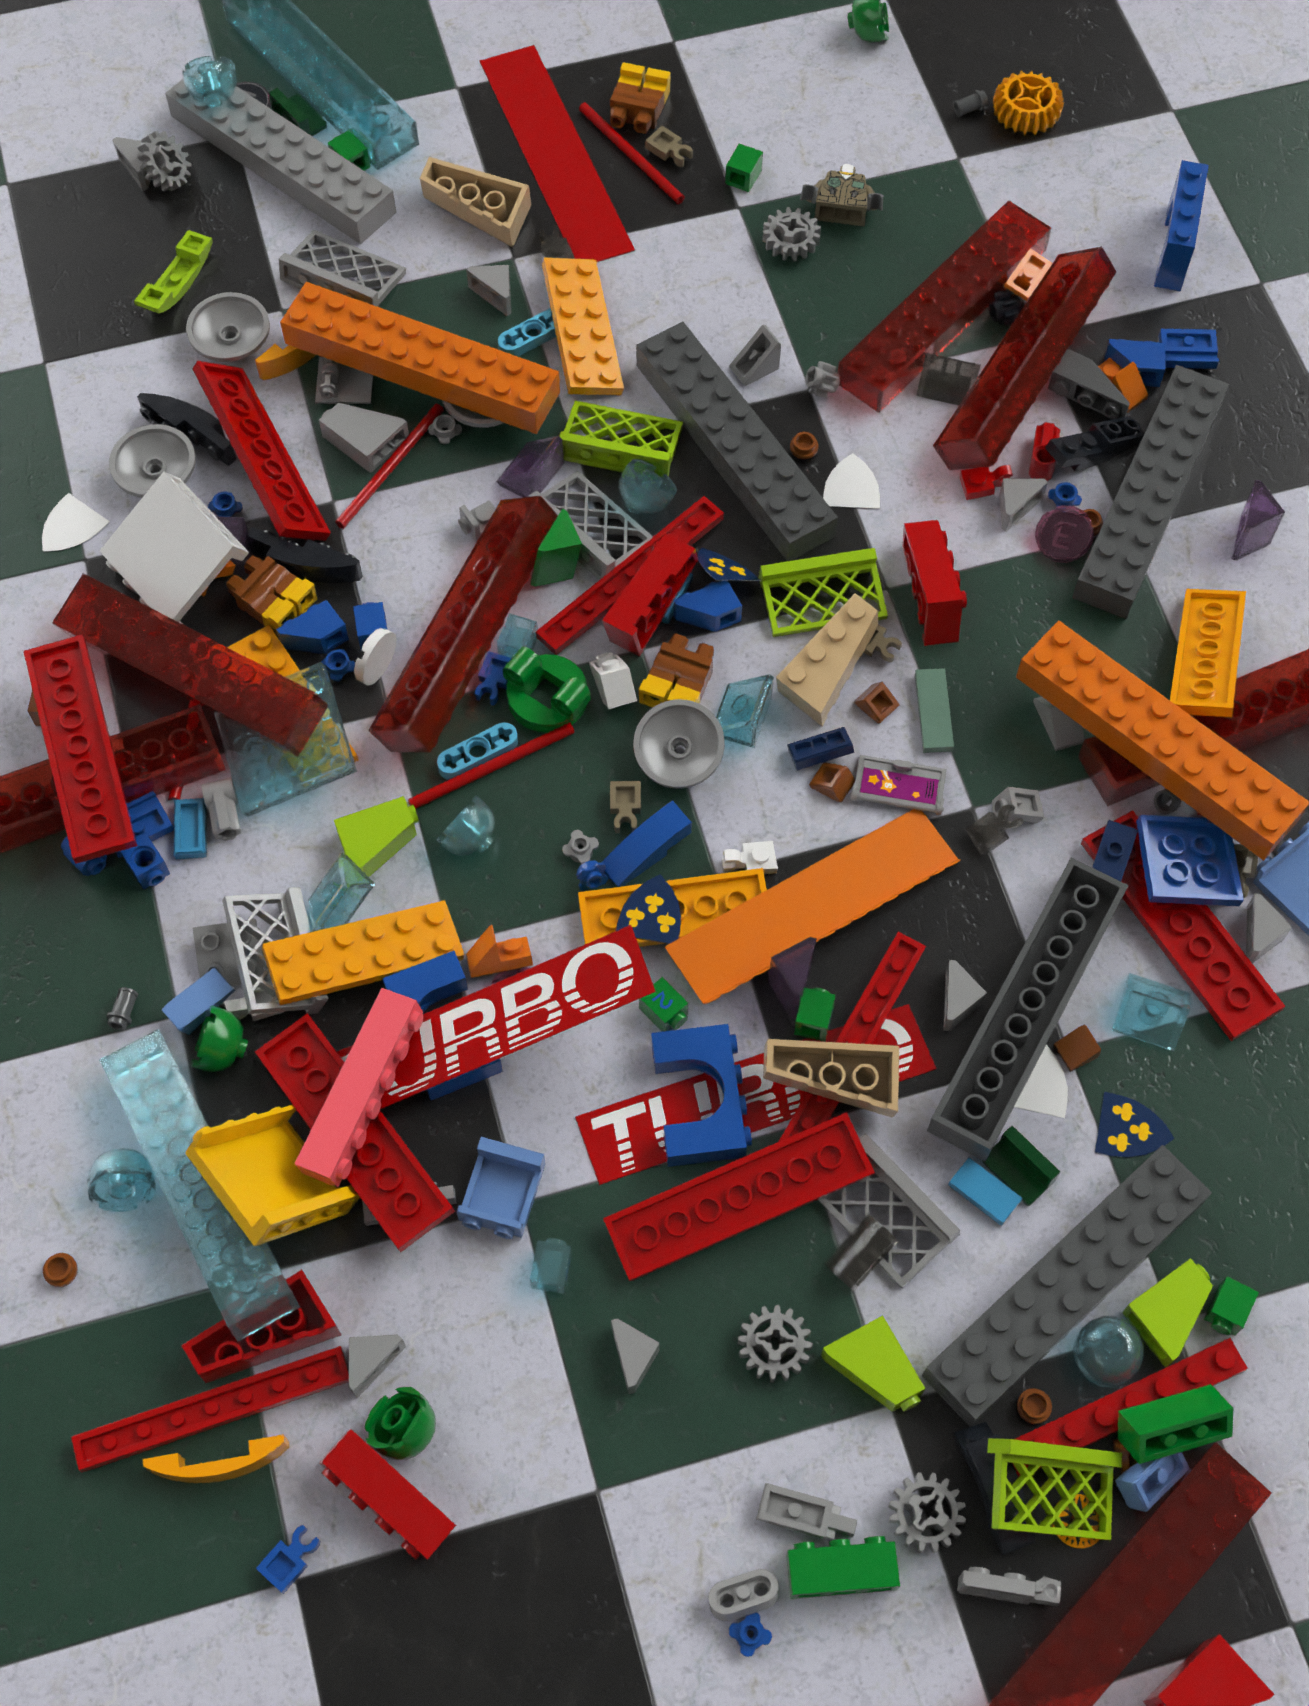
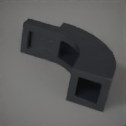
(973, 1446)

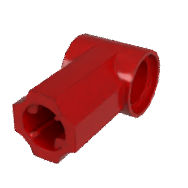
(1042, 463)

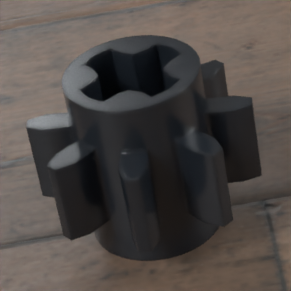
(1005, 307)

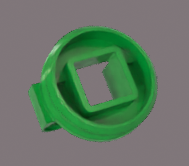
(524, 675)

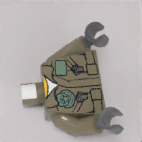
(842, 197)

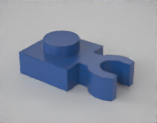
(492, 676)
(284, 1562)

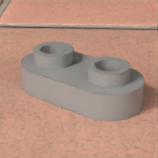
(742, 1592)

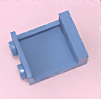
(501, 1188)

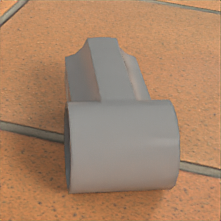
(221, 803)

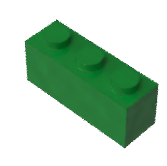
(1175, 1424)
(842, 1568)

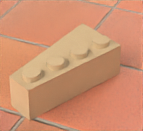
(478, 198)
(828, 660)
(838, 1071)

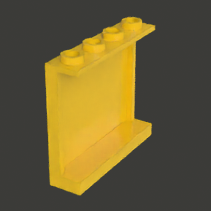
(256, 1177)

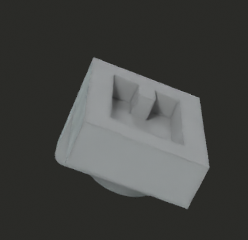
(475, 520)
(1026, 804)

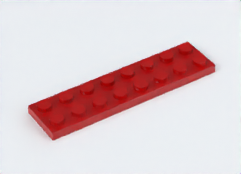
(261, 451)
(79, 749)
(1197, 949)
(384, 1167)
(738, 1196)

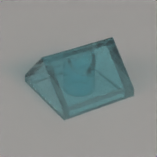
(745, 709)
(338, 894)
(1152, 1012)

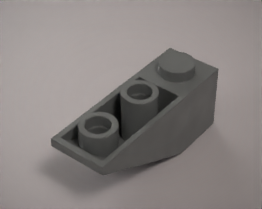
(1087, 384)

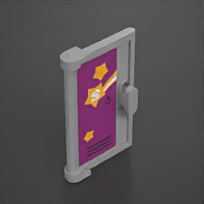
(882, 784)

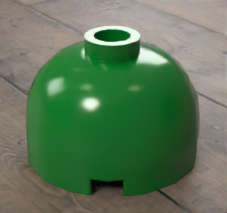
(869, 20)
(219, 1041)
(401, 1424)

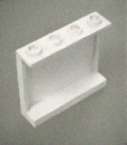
(170, 548)

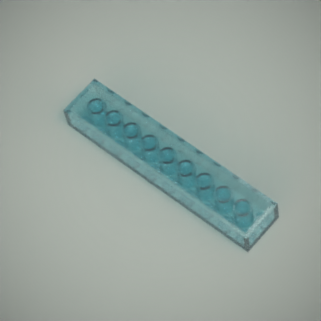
(325, 76)
(164, 1118)

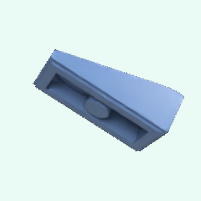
(193, 1004)
(1148, 1482)

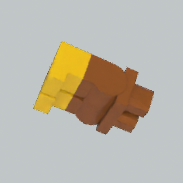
(639, 97)
(271, 592)
(678, 673)

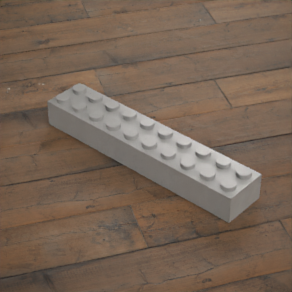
(289, 160)

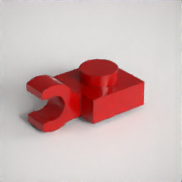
(982, 482)

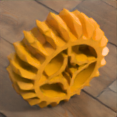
(1027, 109)

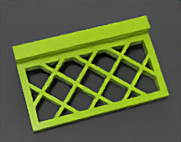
(617, 453)
(812, 570)
(1050, 1457)

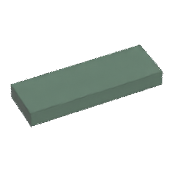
(934, 710)

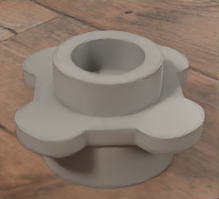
(444, 422)
(580, 855)

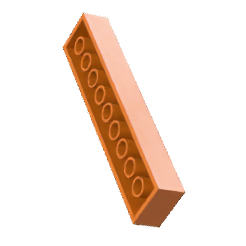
(421, 357)
(1162, 740)

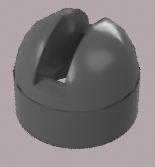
(1162, 798)

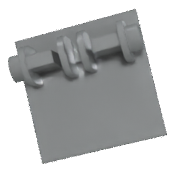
(342, 384)
(216, 951)

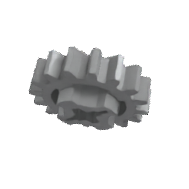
(162, 160)
(791, 234)
(761, 1343)
(940, 1521)

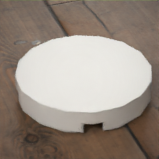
(378, 654)

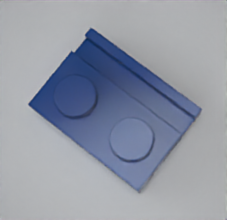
(1190, 348)
(148, 817)

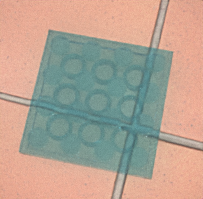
(271, 775)

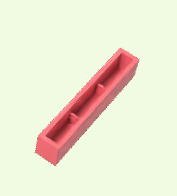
(359, 1088)

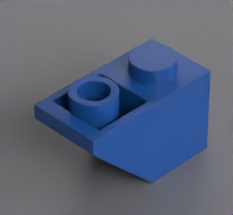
(1146, 355)
(709, 607)
(314, 631)

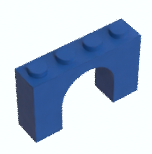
(1183, 223)
(431, 983)
(711, 1052)

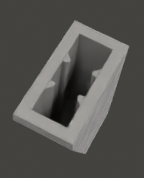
(363, 433)

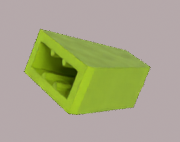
(377, 833)
(1170, 1309)
(876, 1365)

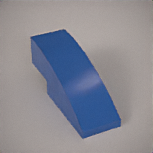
(647, 844)

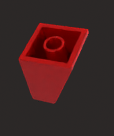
(1211, 1678)

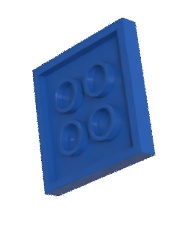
(1188, 861)

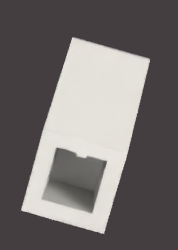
(613, 680)

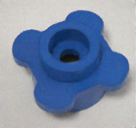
(1065, 490)
(225, 499)
(338, 657)
(591, 875)
(739, 1632)

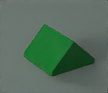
(558, 553)

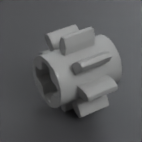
(822, 379)

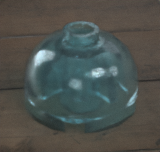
(210, 80)
(644, 489)
(469, 830)
(120, 1180)
(1108, 1351)

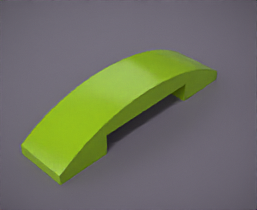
(178, 276)

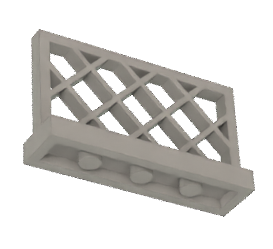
(297, 271)
(593, 552)
(293, 923)
(910, 1197)

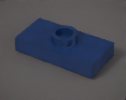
(820, 748)
(1115, 849)

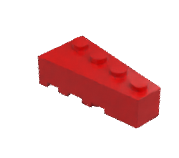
(934, 581)
(649, 594)
(219, 1354)
(387, 1494)

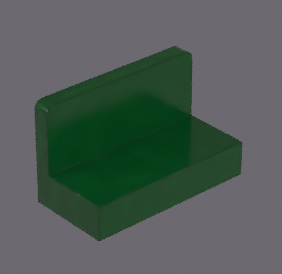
(297, 112)
(1021, 1166)

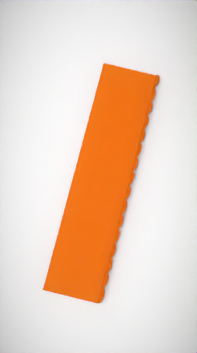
(811, 904)

